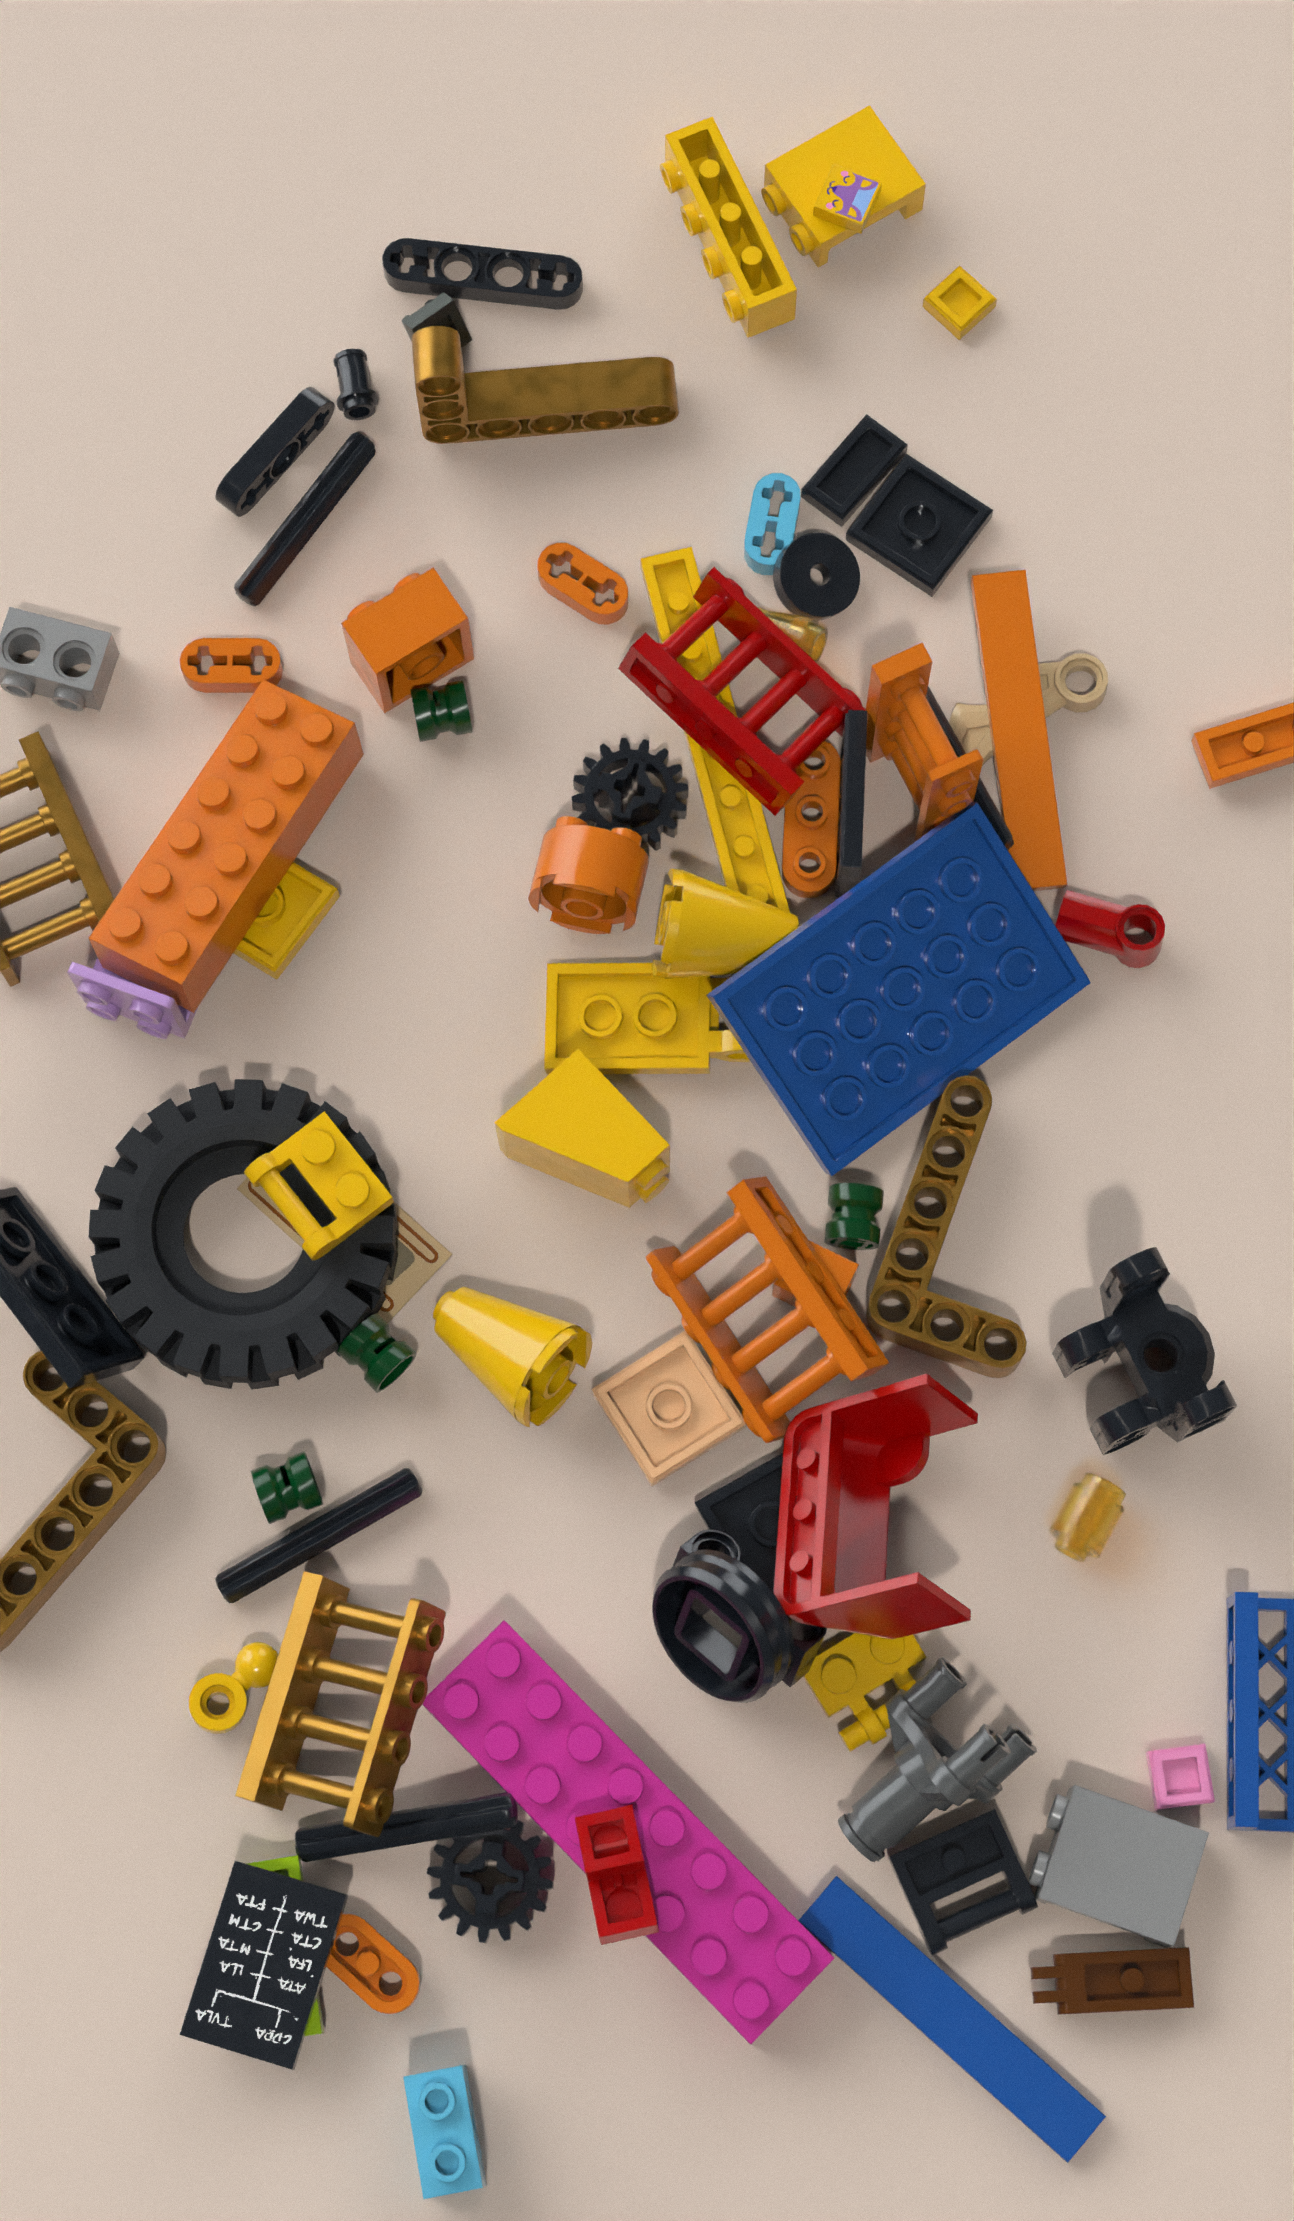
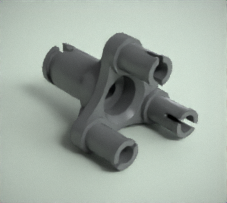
(929, 1767)

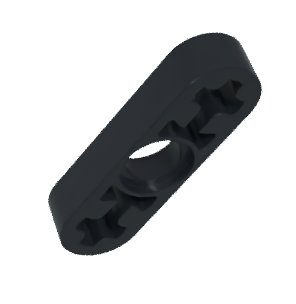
(274, 451)

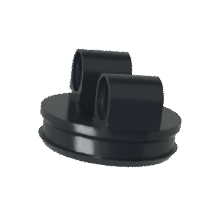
(713, 1578)

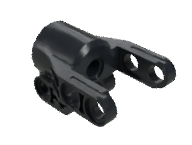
(1139, 1320)

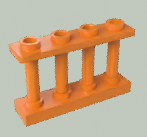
(908, 732)
(818, 1305)

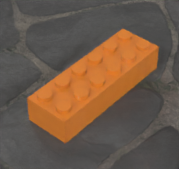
(227, 845)

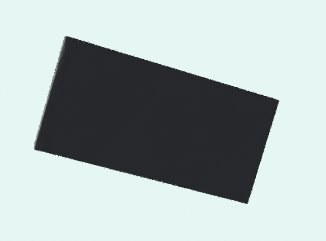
(854, 470)

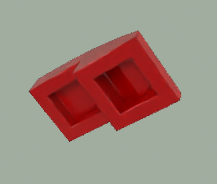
(616, 1875)

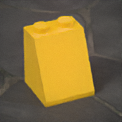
(586, 1135)

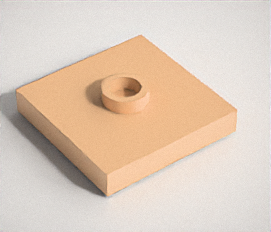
(669, 1408)

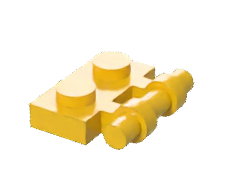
(855, 1669)

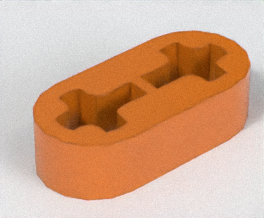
(576, 593)
(230, 663)

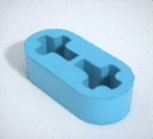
(760, 521)

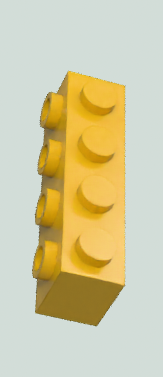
(730, 228)

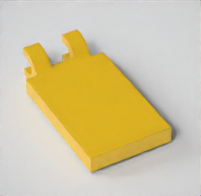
(633, 1020)

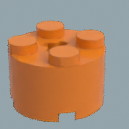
(589, 876)

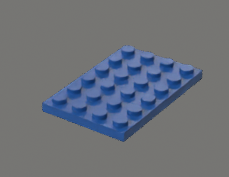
(899, 988)

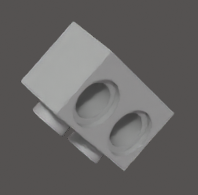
(60, 649)

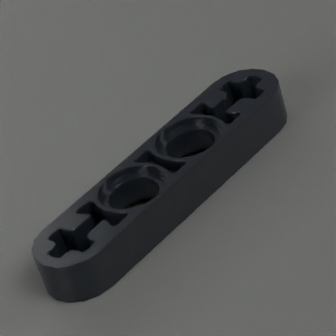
(484, 265)

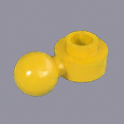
(252, 1669)

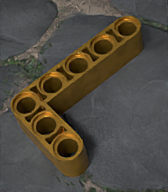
(534, 399)
(928, 1237)
(70, 1503)

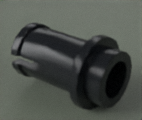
(354, 385)

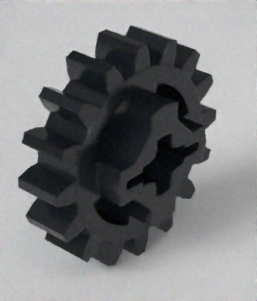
(611, 788)
(488, 1905)

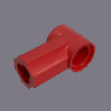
(1104, 924)

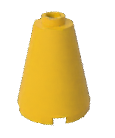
(713, 928)
(513, 1351)

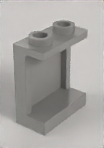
(1118, 1864)

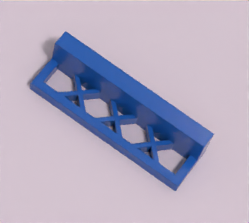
(1244, 1710)

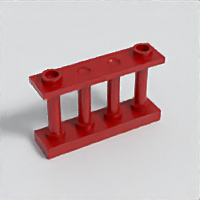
(709, 723)

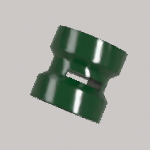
(441, 711)
(854, 1220)
(376, 1353)
(286, 1487)

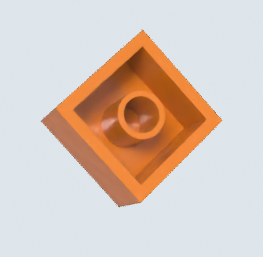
(408, 638)

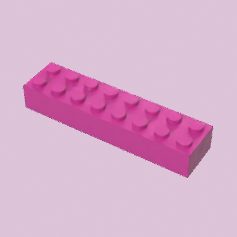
(567, 1763)

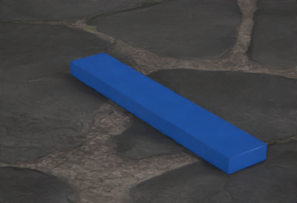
(952, 2019)

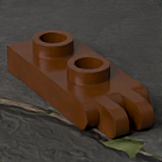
(1118, 1981)

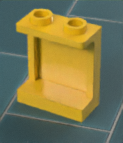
(858, 144)

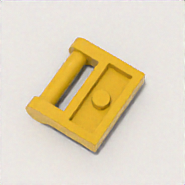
(333, 1173)

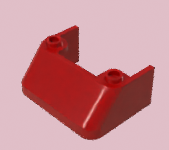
(837, 1510)

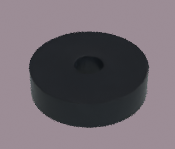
(836, 565)

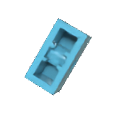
(444, 2131)

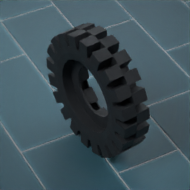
(159, 1293)

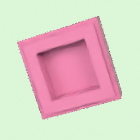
(1180, 1777)

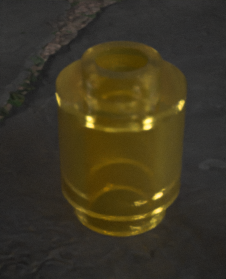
(1088, 1517)

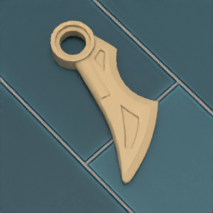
(972, 721)

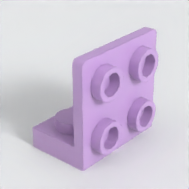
(113, 995)

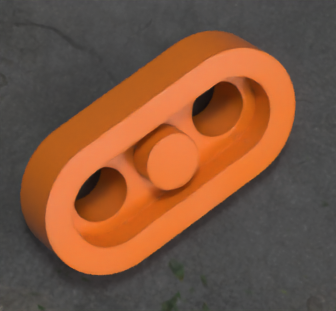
(369, 1964)

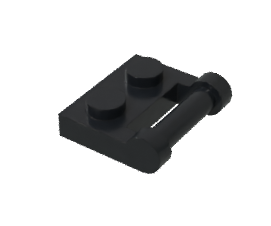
(956, 1862)

